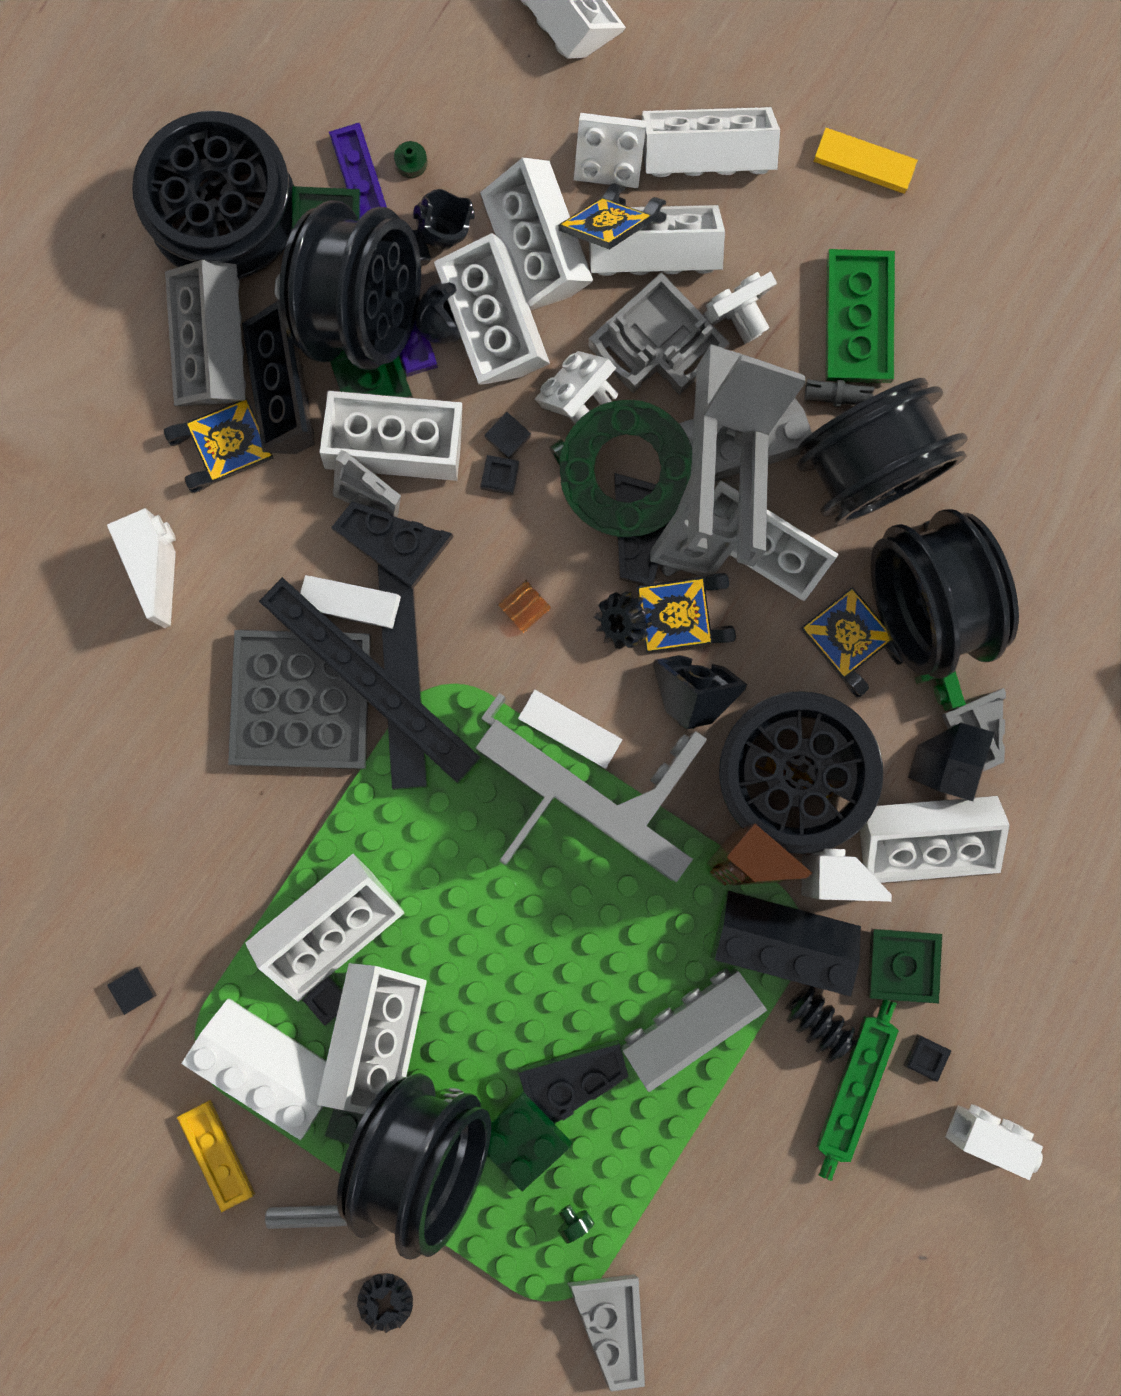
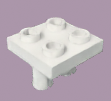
(609, 150)
(742, 306)
(576, 383)

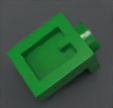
(946, 691)

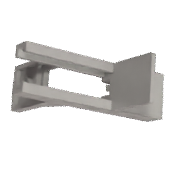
(749, 401)
(621, 822)

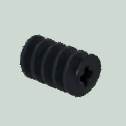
(821, 1024)

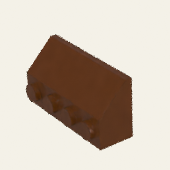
(754, 858)

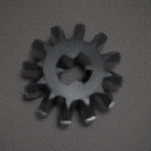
(623, 620)

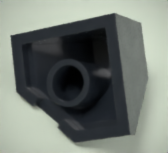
(694, 692)
(953, 760)

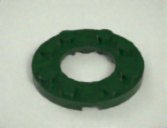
(579, 459)

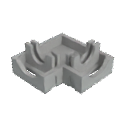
(657, 334)

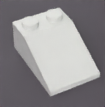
(149, 561)

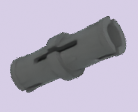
(837, 393)

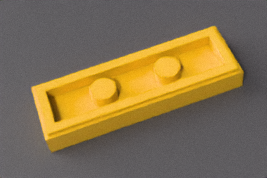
(865, 160)
(216, 1156)

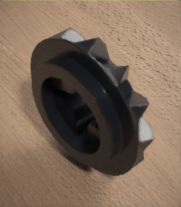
(378, 1287)

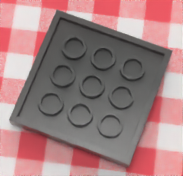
(293, 705)

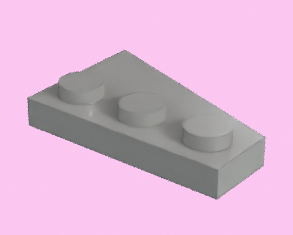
(614, 1328)

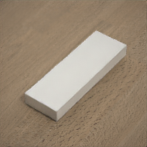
(351, 601)
(570, 729)

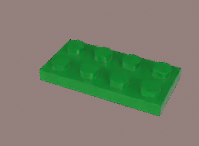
(860, 315)

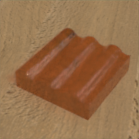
(524, 606)

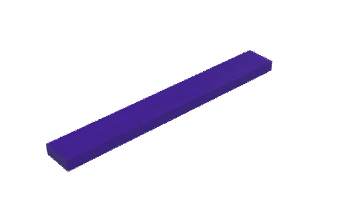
(360, 174)

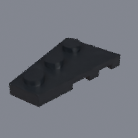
(393, 543)
(635, 550)
(573, 1079)

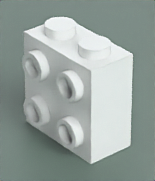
(1000, 1144)

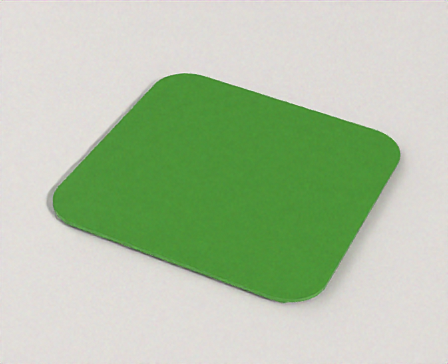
(519, 970)

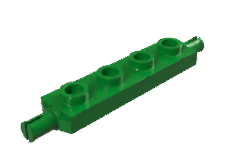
(857, 1089)

